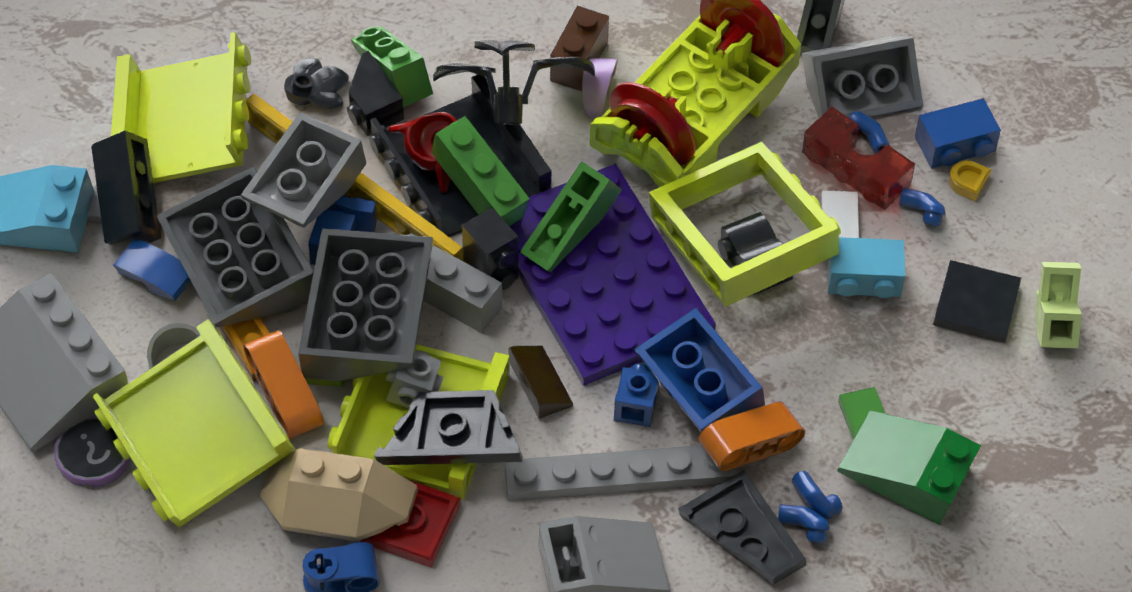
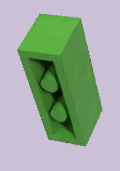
(478, 171)

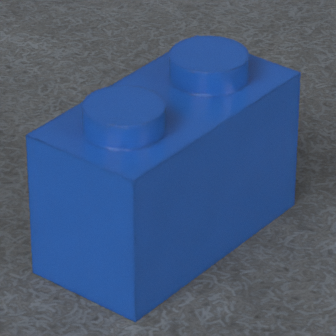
(957, 133)

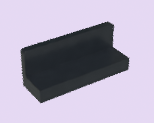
(125, 188)

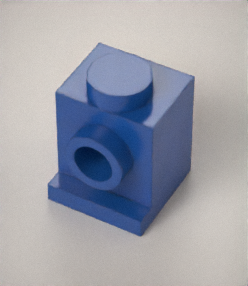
(636, 396)

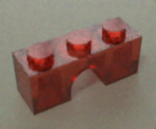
(875, 176)

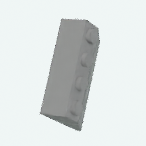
(51, 363)

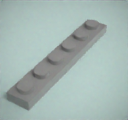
(612, 473)

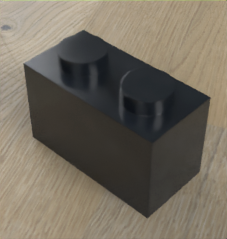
(491, 247)

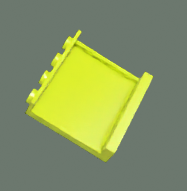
(370, 419)
(194, 427)

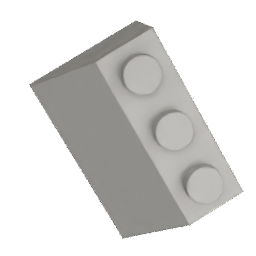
(864, 77)

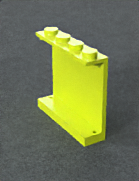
(186, 111)

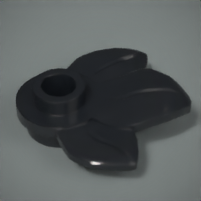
(315, 84)

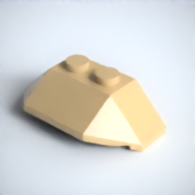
(336, 495)

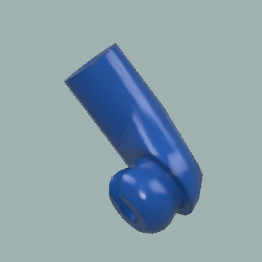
(923, 201)
(815, 497)
(805, 517)

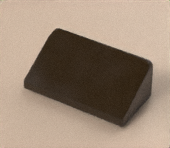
(539, 380)

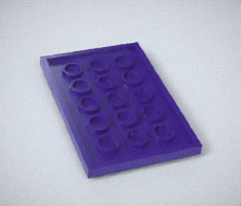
(610, 288)

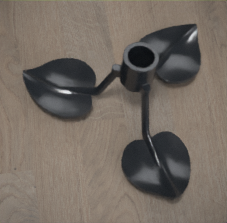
(508, 101)

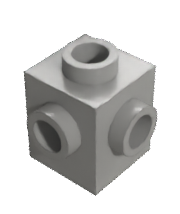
(410, 381)

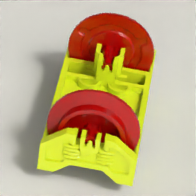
(699, 90)

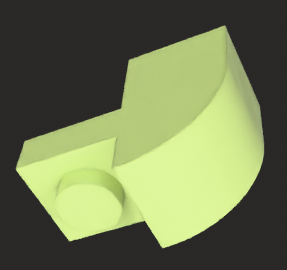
(1057, 305)

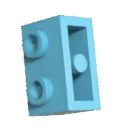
(867, 268)

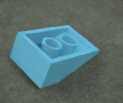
(45, 207)

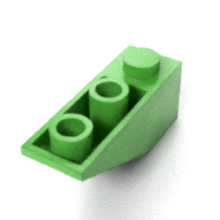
(398, 61)

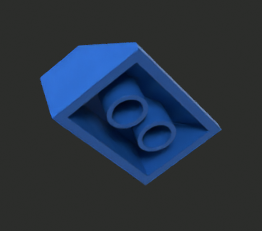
(700, 371)

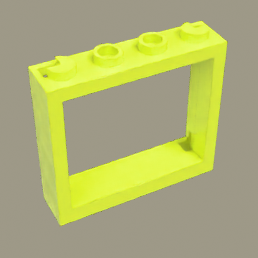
(766, 269)

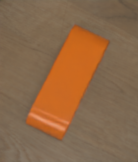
(283, 384)
(751, 436)

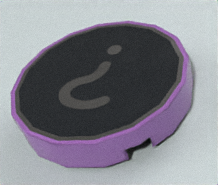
(88, 454)

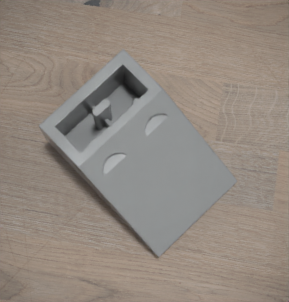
(601, 556)

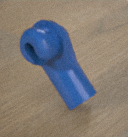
(871, 129)

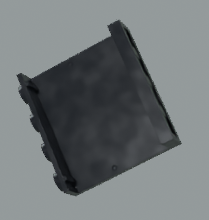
(421, 188)

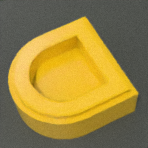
(968, 178)

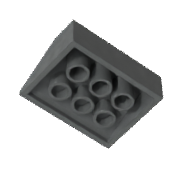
(237, 254)
(364, 304)

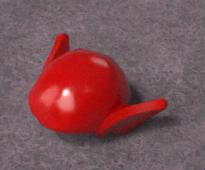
(419, 142)

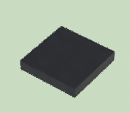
(977, 301)

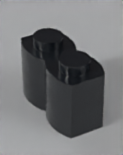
(747, 240)

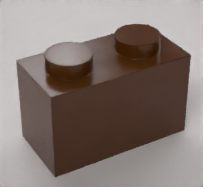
(582, 38)

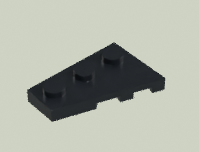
(745, 526)

